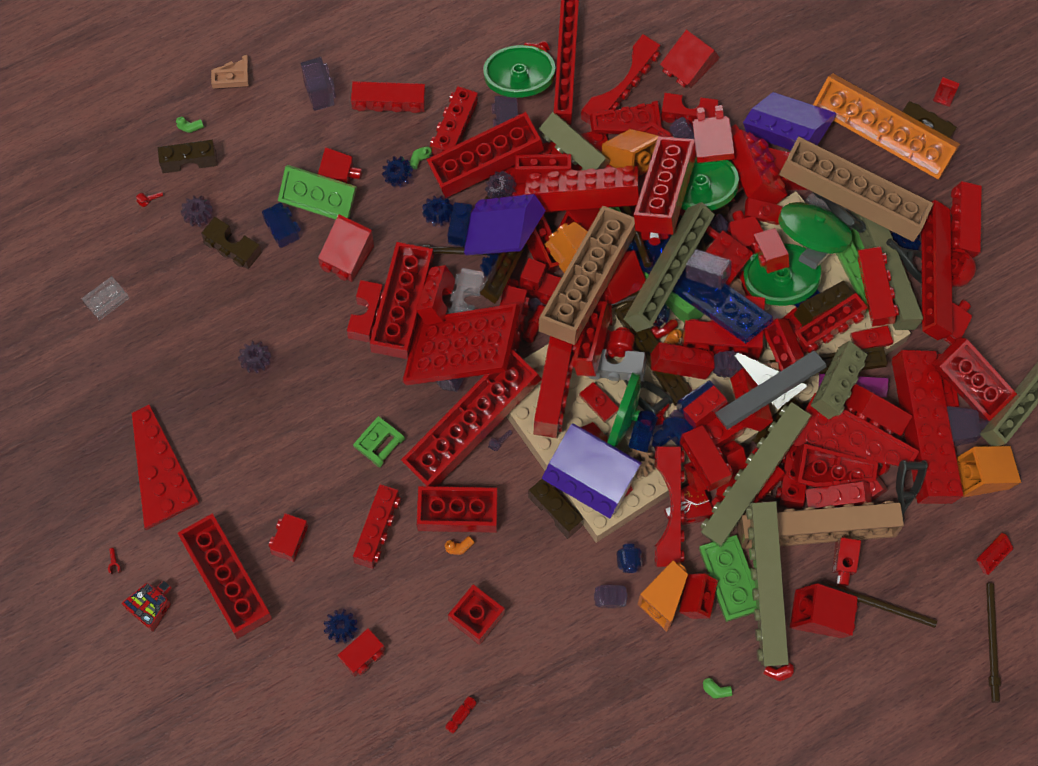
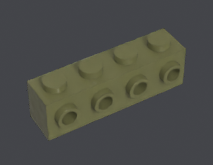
(572, 143)
(839, 380)

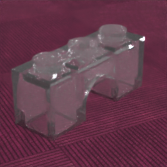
(468, 283)

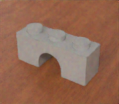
(631, 363)

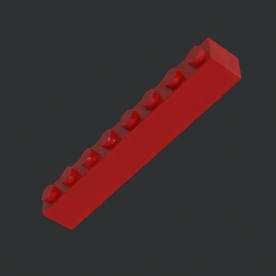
(566, 59)
(937, 272)

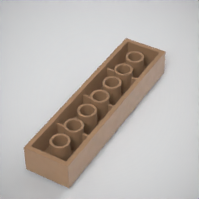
(856, 189)
(587, 275)
(832, 523)

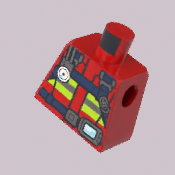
(149, 604)

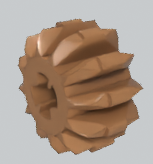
(645, 459)

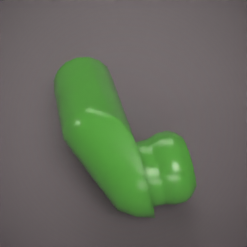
(714, 690)

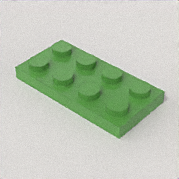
(316, 193)
(733, 575)

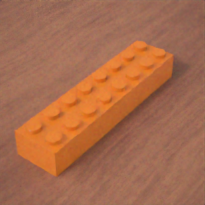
(887, 126)

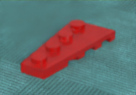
(625, 118)

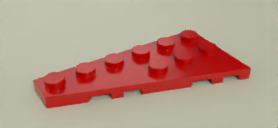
(854, 437)
(161, 479)

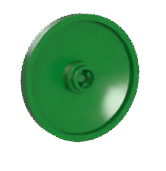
(519, 71)
(711, 183)
(814, 227)
(785, 285)
(627, 411)

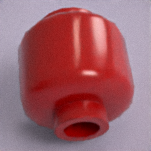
(621, 341)

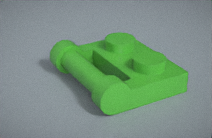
(374, 437)

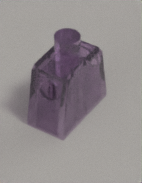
(965, 425)

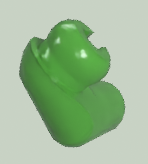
(188, 127)
(419, 155)

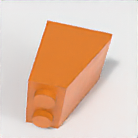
(630, 149)
(565, 243)
(987, 470)
(663, 594)

